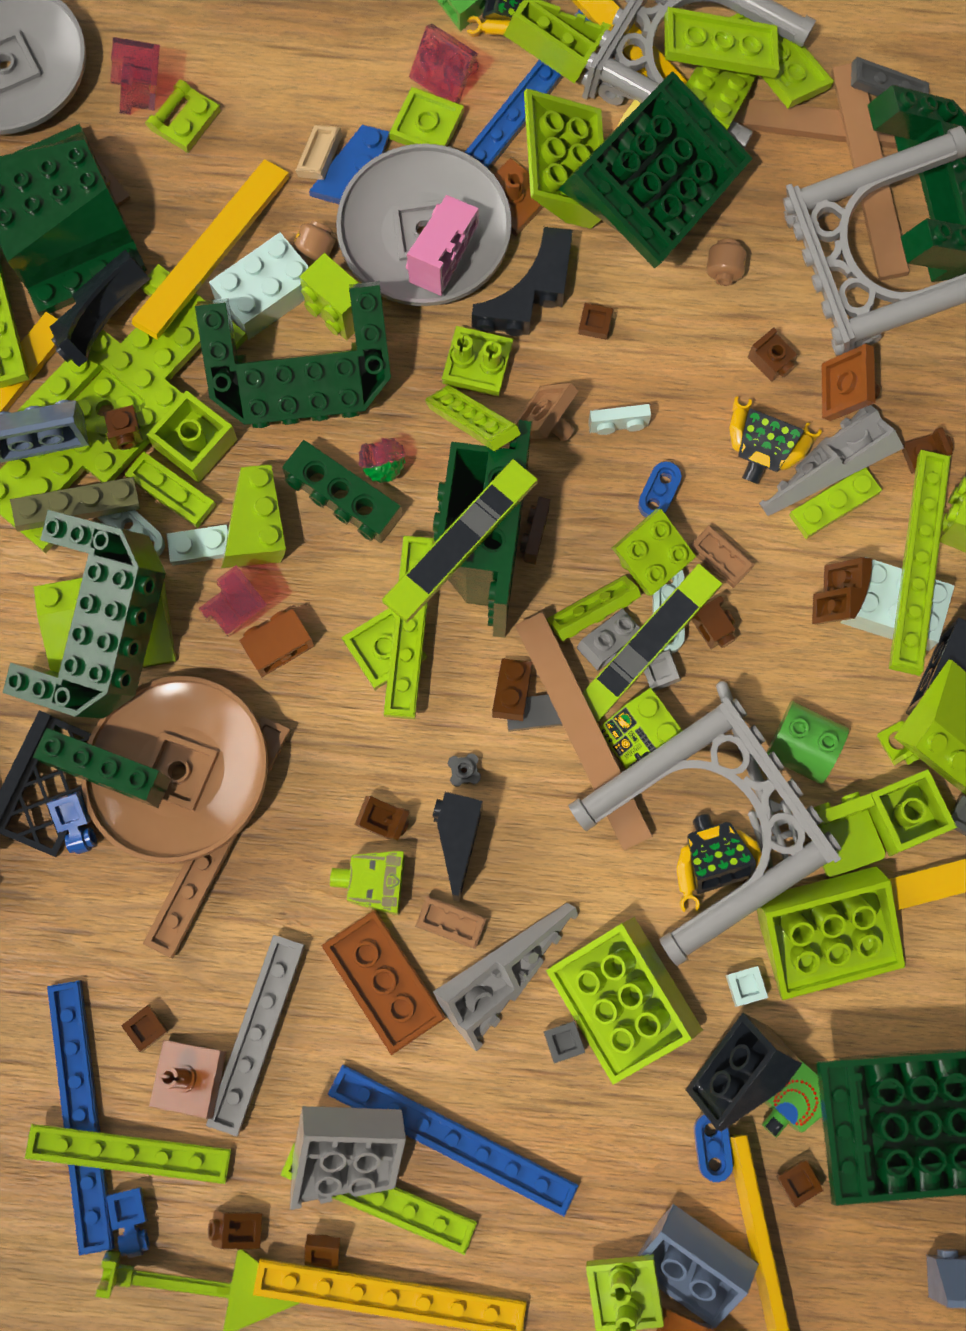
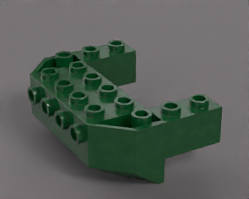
(914, 119)
(301, 384)
(108, 622)

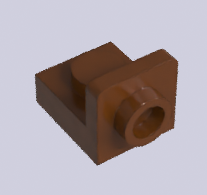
(123, 428)
(936, 443)
(235, 1230)

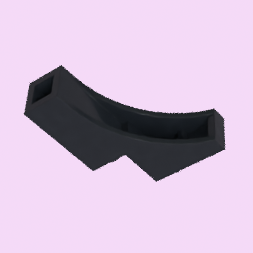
(541, 285)
(95, 305)

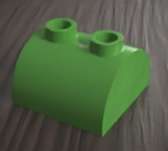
(808, 742)

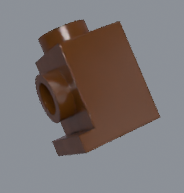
(766, 361)
(715, 624)

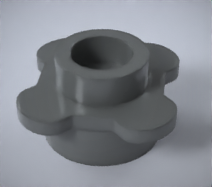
(458, 776)

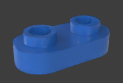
(657, 491)
(712, 1147)

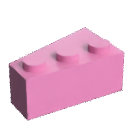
(441, 244)

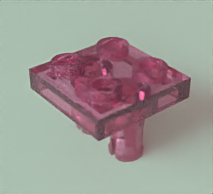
(443, 64)

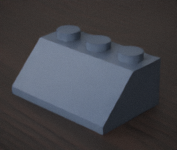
(42, 430)
(698, 1266)
(947, 1278)

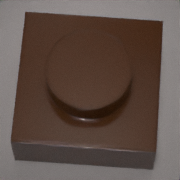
(595, 321)
(145, 1028)
(799, 1183)
(322, 1251)

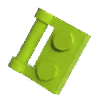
(190, 121)

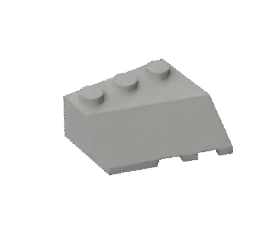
(345, 1152)

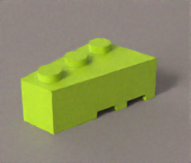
(555, 36)
(255, 521)

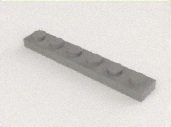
(256, 1035)

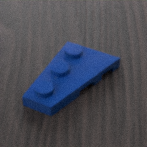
(361, 148)

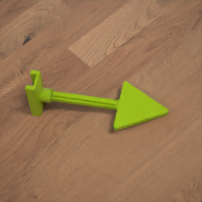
(242, 1305)

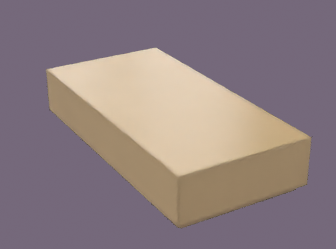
(319, 152)

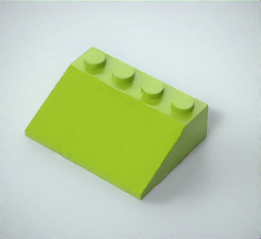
(558, 142)
(55, 612)
(938, 726)
(832, 932)
(624, 1000)

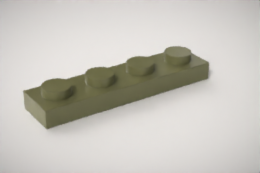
(81, 502)

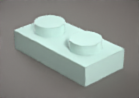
(630, 418)
(197, 544)

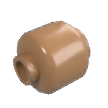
(313, 241)
(726, 262)

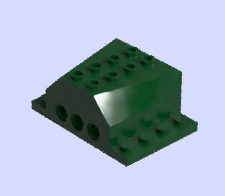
(659, 170)
(59, 218)
(489, 570)
(894, 1125)

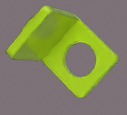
(895, 755)

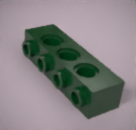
(309, 460)
(102, 768)

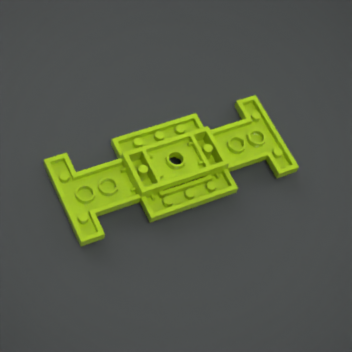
(132, 374)

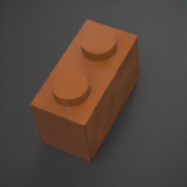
(276, 642)

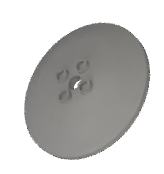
(45, 59)
(397, 197)

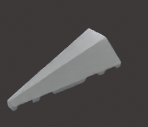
(854, 447)
(485, 988)

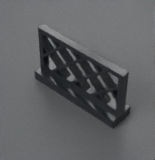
(19, 778)

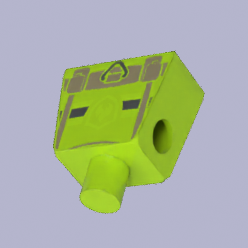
(372, 880)

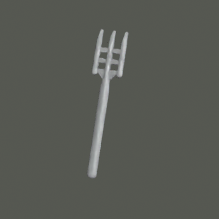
(755, 775)

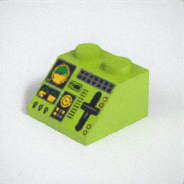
(639, 728)

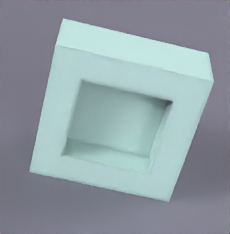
(746, 986)

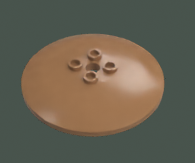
(224, 778)

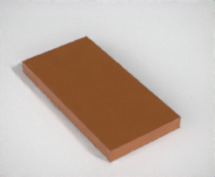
(383, 982)

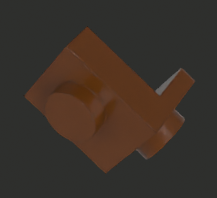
(382, 818)

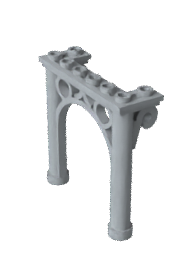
(619, 77)
(818, 200)
(760, 886)

